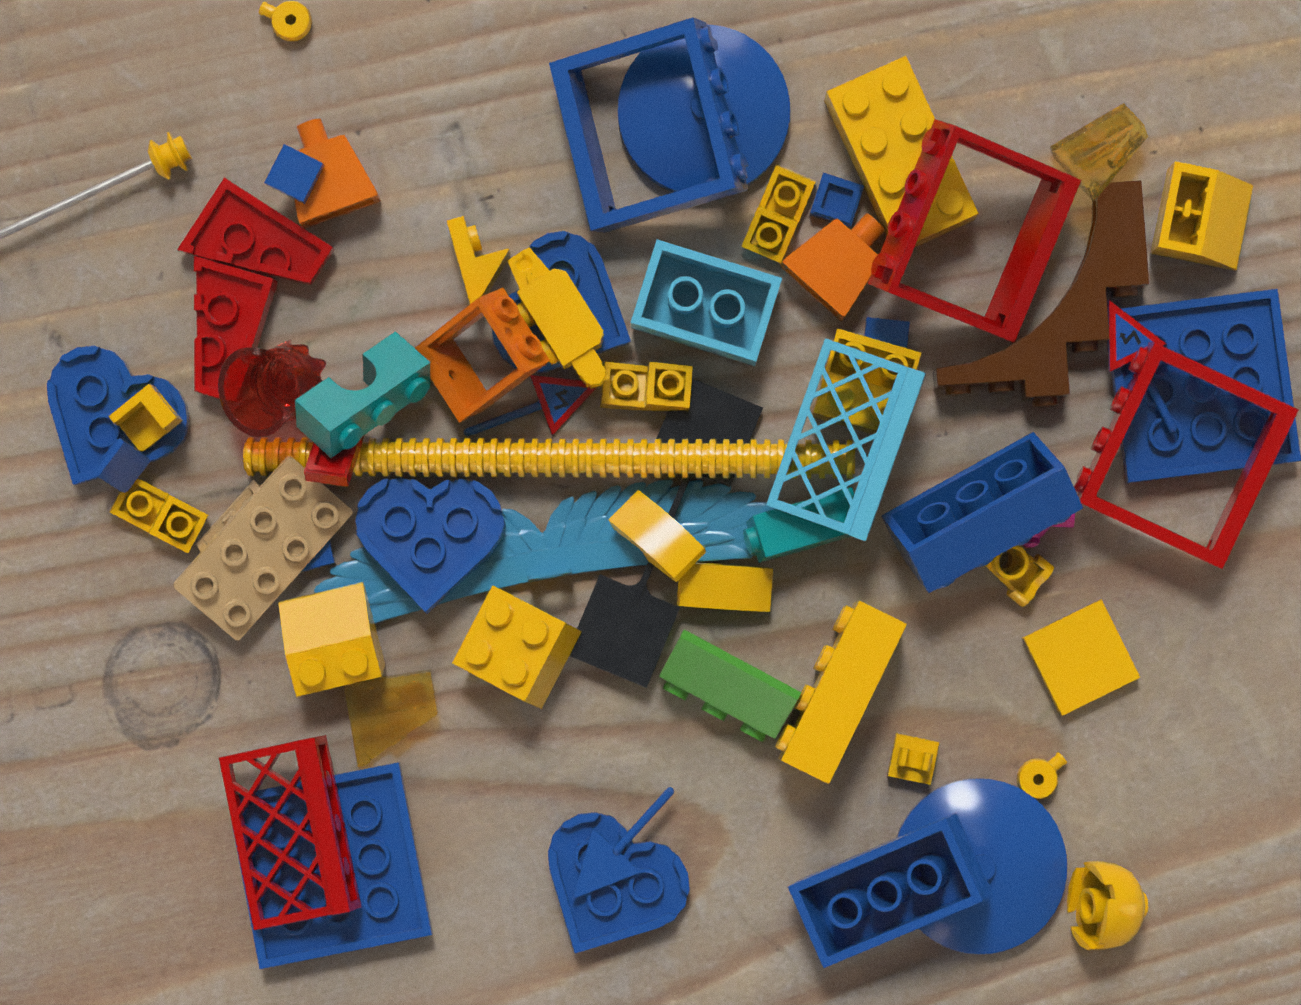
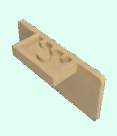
(260, 547)

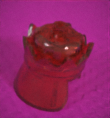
(262, 386)

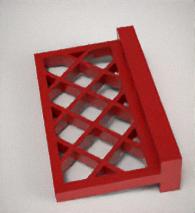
(326, 827)

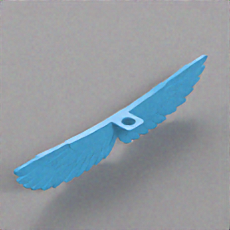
(573, 543)

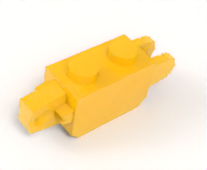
(560, 315)

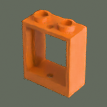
(465, 391)

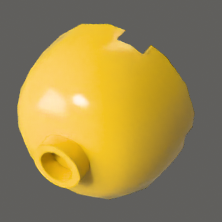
(1106, 905)

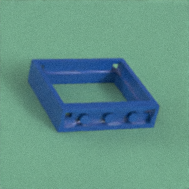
(585, 143)

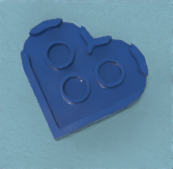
(590, 277)
(84, 393)
(429, 535)
(626, 906)

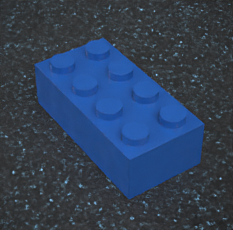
(982, 512)
(890, 890)

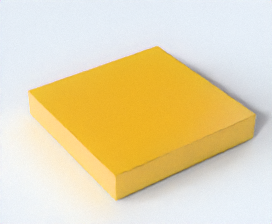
(1081, 657)

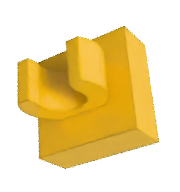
(913, 759)

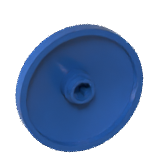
(665, 118)
(1017, 853)

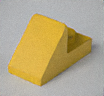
(477, 272)

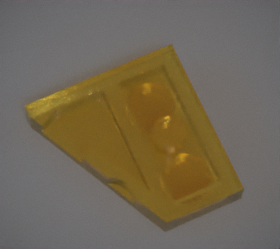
(1100, 149)
(387, 710)

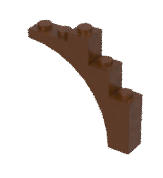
(1111, 263)

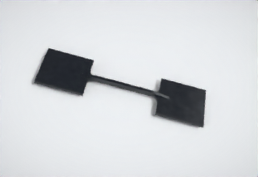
(624, 623)

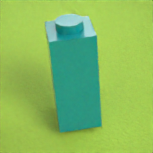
(782, 534)

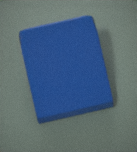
(121, 465)

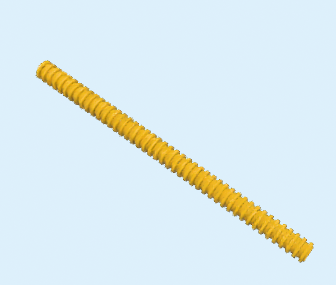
(559, 457)

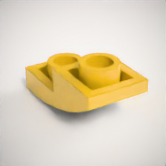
(778, 213)
(647, 387)
(159, 514)
(657, 535)
(726, 587)

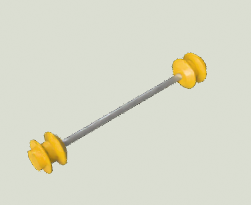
(162, 157)

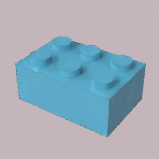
(705, 302)

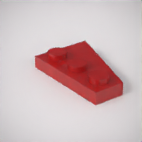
(255, 237)
(229, 317)

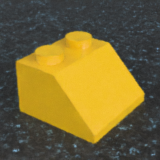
(330, 639)

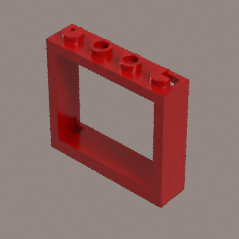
(1030, 249)
(1248, 485)

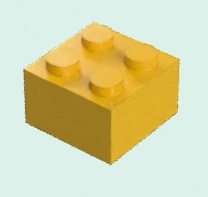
(516, 647)

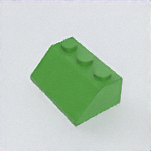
(728, 686)

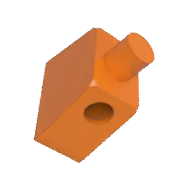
(342, 183)
(836, 263)

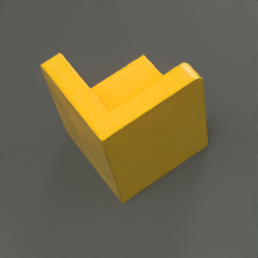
(146, 417)

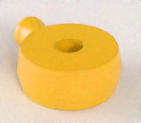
(280, 15)
(1048, 772)

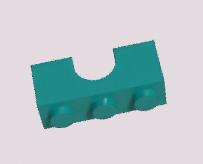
(340, 417)

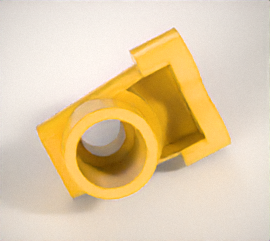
(1021, 574)

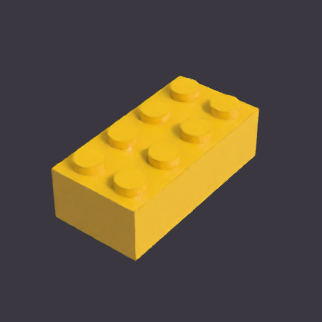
(883, 130)
(841, 690)

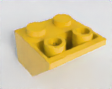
(1201, 216)
(852, 393)

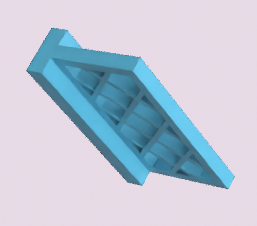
(882, 452)

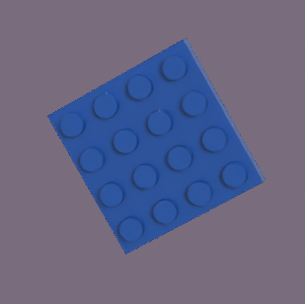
(1215, 429)
(383, 865)

